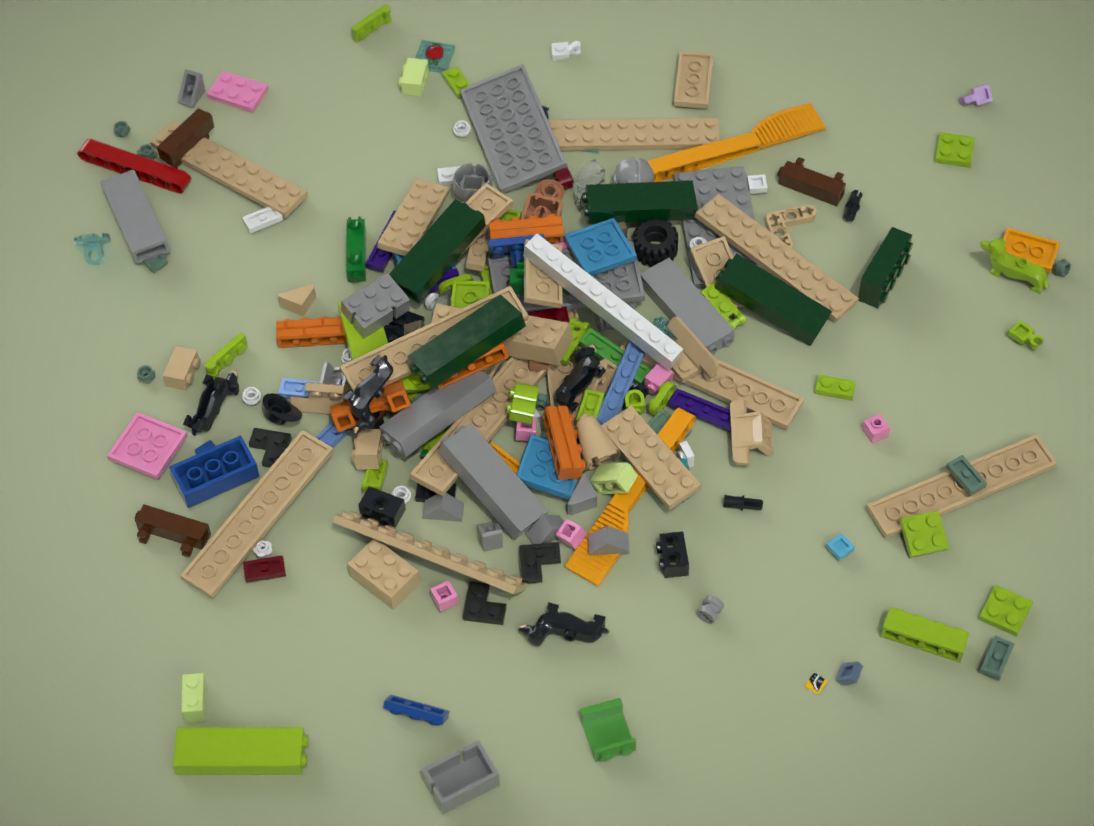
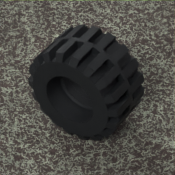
(655, 231)

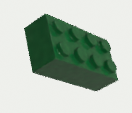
(885, 267)

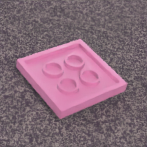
(147, 445)

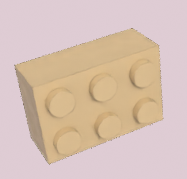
(540, 340)
(383, 573)

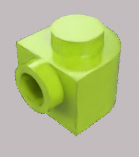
(635, 399)

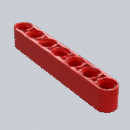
(124, 161)

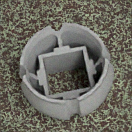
(633, 171)
(470, 177)

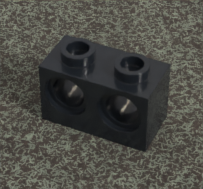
(674, 554)

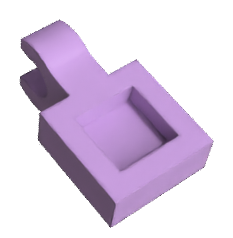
(978, 95)

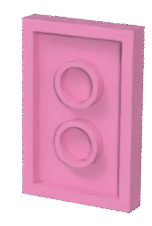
(237, 91)

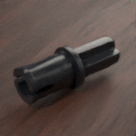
(853, 205)
(741, 502)

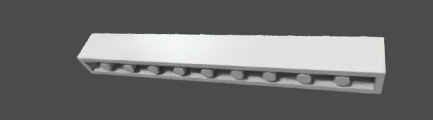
(603, 302)

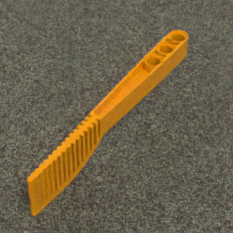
(774, 129)
(616, 515)

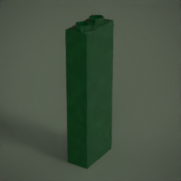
(640, 201)
(438, 250)
(772, 299)
(466, 341)

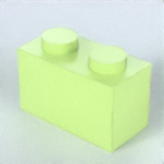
(414, 77)
(613, 478)
(194, 698)

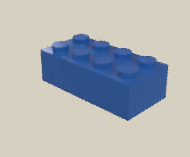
(214, 471)

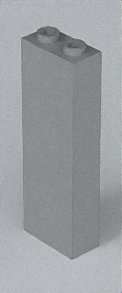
(135, 216)
(680, 298)
(435, 412)
(491, 480)

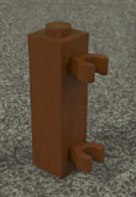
(185, 137)
(812, 183)
(171, 527)

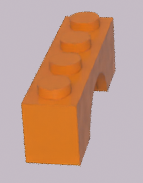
(392, 399)

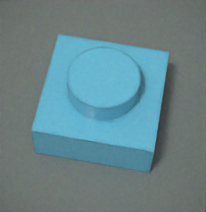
(840, 547)

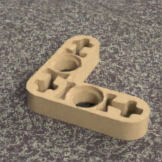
(783, 222)

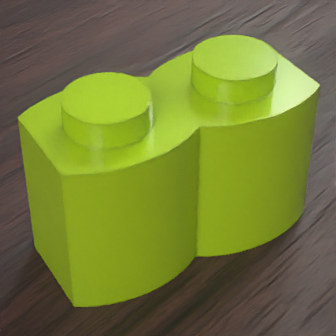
(523, 402)

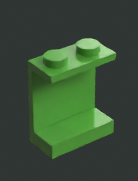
(607, 730)

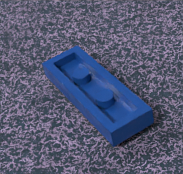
(416, 710)

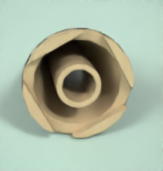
(595, 443)

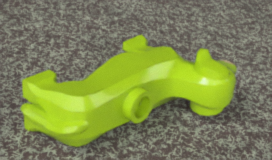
(1014, 266)

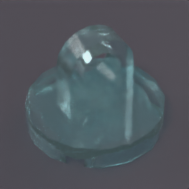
(92, 243)

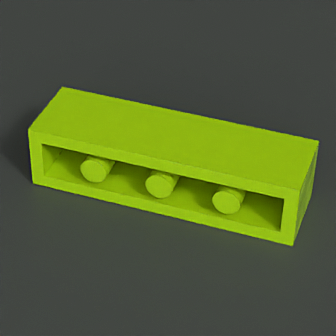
(925, 634)

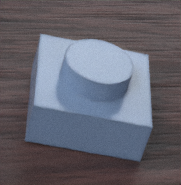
(849, 673)

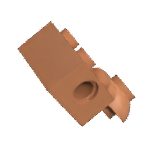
(541, 204)

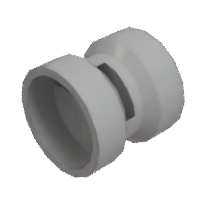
(709, 610)

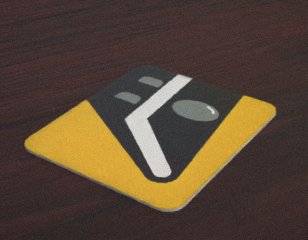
(816, 683)

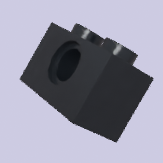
(374, 499)

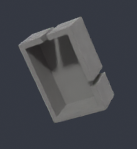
(374, 305)
(459, 782)

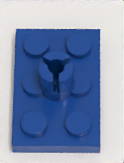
(509, 246)

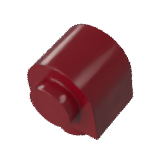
(564, 177)

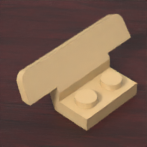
(694, 354)
(320, 397)
(749, 432)

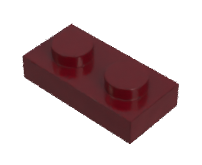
(557, 314)
(264, 568)

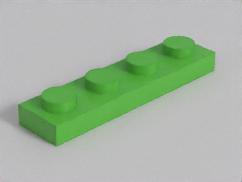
(607, 350)

